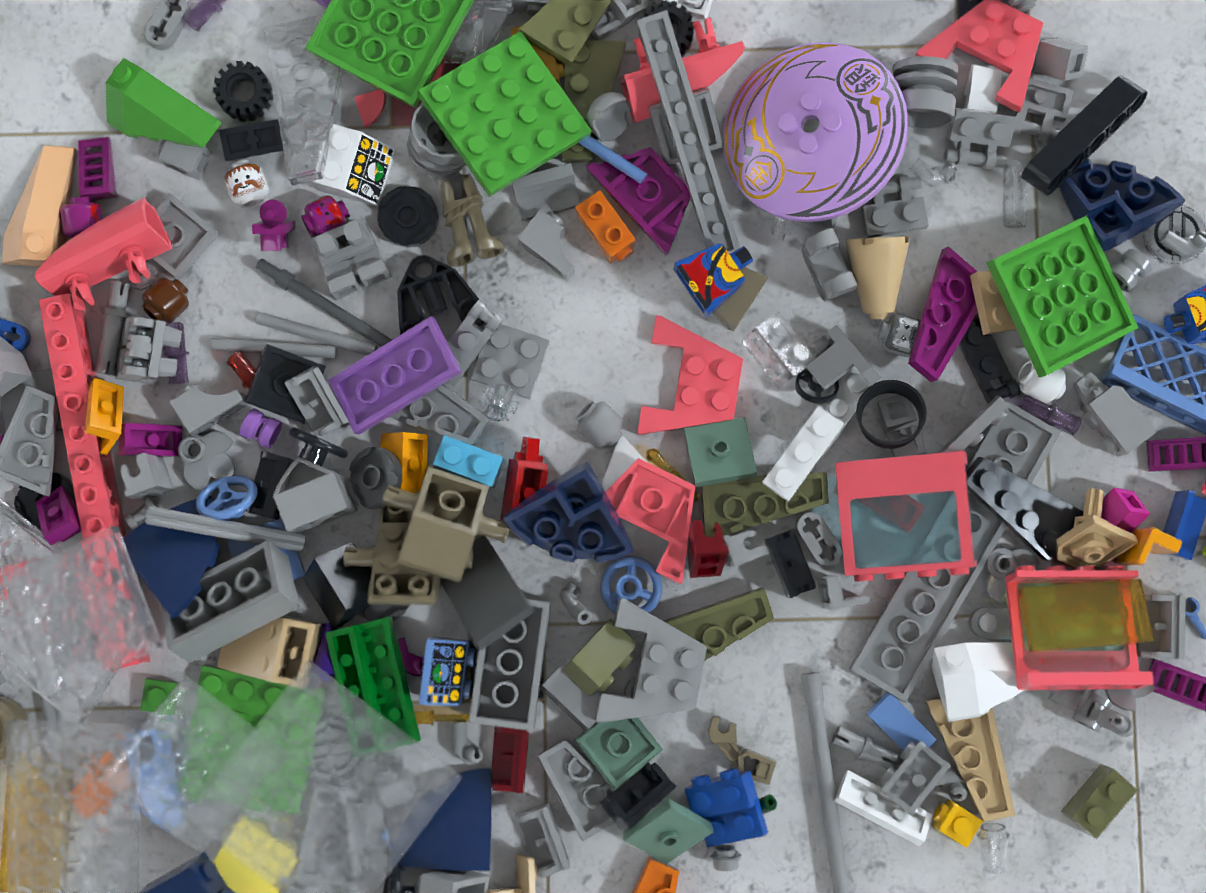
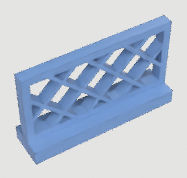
(1155, 394)

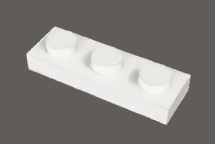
(869, 801)

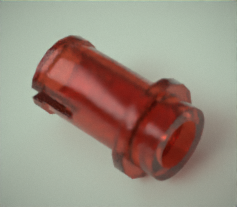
(242, 368)

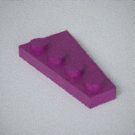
(945, 315)

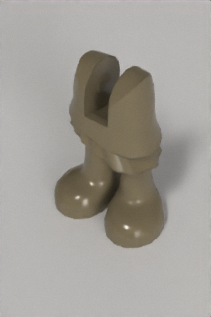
(456, 212)

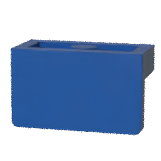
(1186, 521)

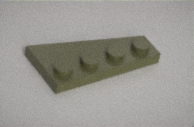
(564, 26)
(587, 78)
(750, 503)
(725, 621)

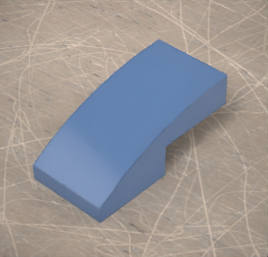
(899, 723)

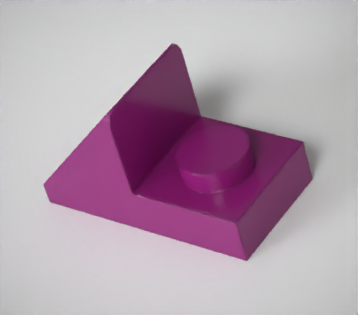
(149, 439)
(58, 516)

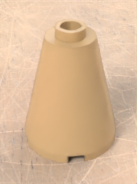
(878, 272)

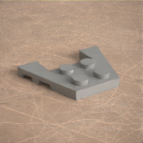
(666, 672)

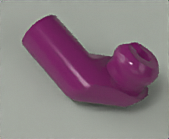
(412, 663)

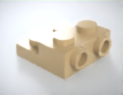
(990, 305)

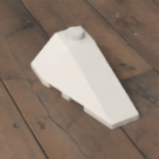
(974, 678)

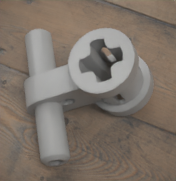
(1098, 713)

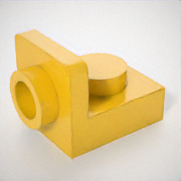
(956, 822)

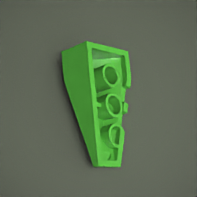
(149, 108)

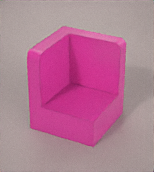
(1123, 509)

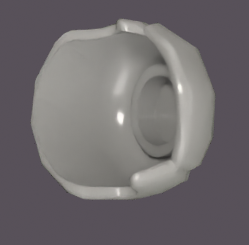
(608, 116)

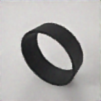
(895, 387)

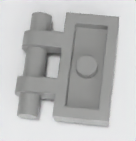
(1047, 101)
(981, 128)
(895, 216)

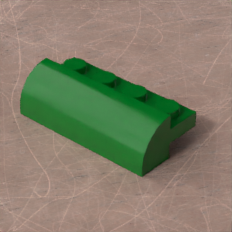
(371, 666)

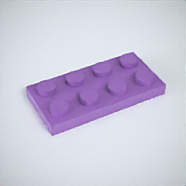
(394, 375)

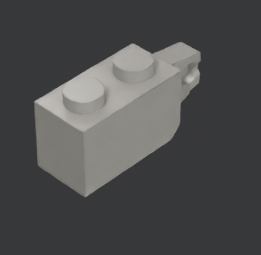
(1113, 415)

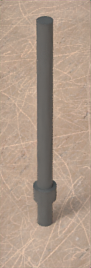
(286, 280)

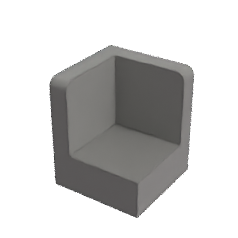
(1061, 59)

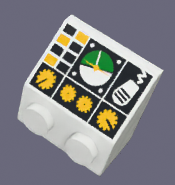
(356, 166)

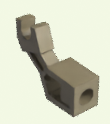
(726, 742)

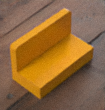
(104, 412)
(412, 453)
(1151, 541)

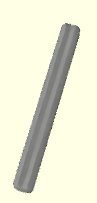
(223, 528)

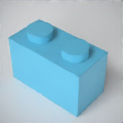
(469, 461)

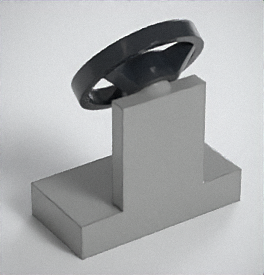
(832, 366)

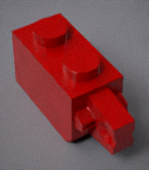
(524, 475)

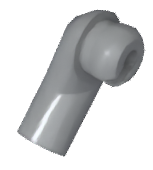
(1185, 246)
(574, 607)
(463, 747)

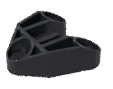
(409, 307)

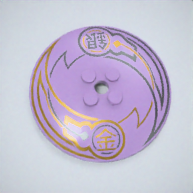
(825, 170)

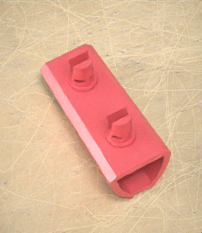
(701, 70)
(104, 250)

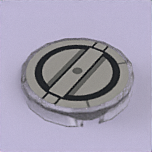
(1184, 223)

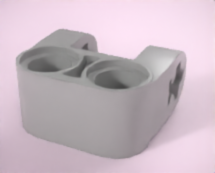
(827, 265)

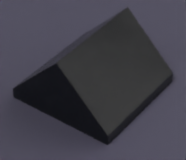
(338, 589)

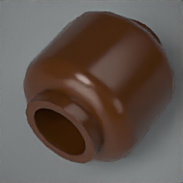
(165, 300)

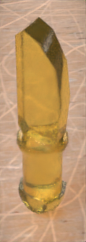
(658, 460)
(431, 717)

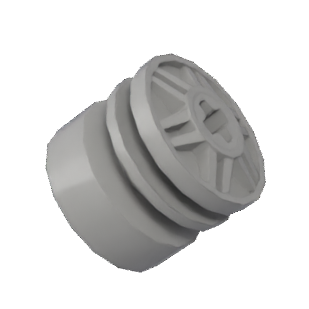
(927, 90)
(424, 147)

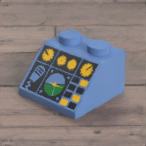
(446, 671)

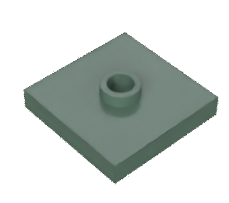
(720, 452)
(618, 748)
(668, 831)

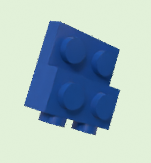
(729, 805)

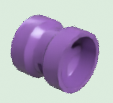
(260, 428)

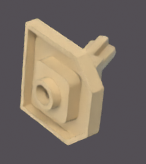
(1093, 538)

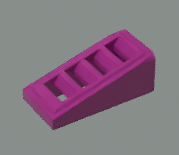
(98, 192)
(1153, 454)
(1198, 680)

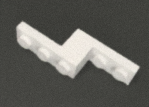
(816, 436)

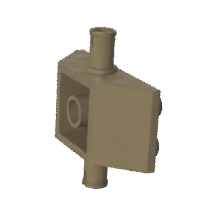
(443, 522)
(391, 580)

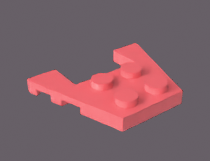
(998, 37)
(705, 383)
(659, 505)

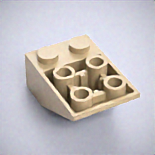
(274, 650)

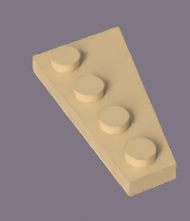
(978, 758)

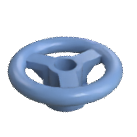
(229, 504)
(631, 562)

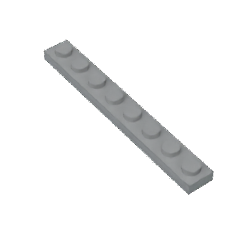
(687, 130)

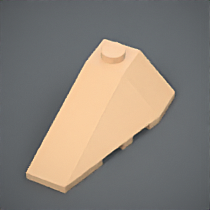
(36, 221)

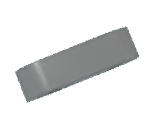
(169, 22)
(825, 535)

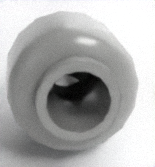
(599, 424)

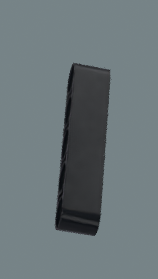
(1084, 135)

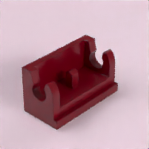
(705, 554)
(509, 759)

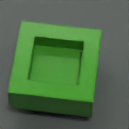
(155, 693)

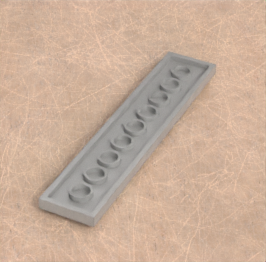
(926, 606)

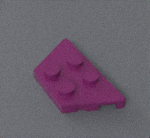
(653, 205)

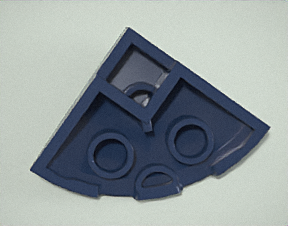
(1118, 200)
(571, 519)
(172, 559)
(459, 830)

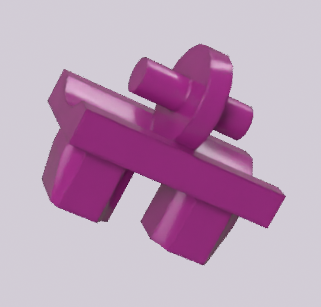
(273, 228)

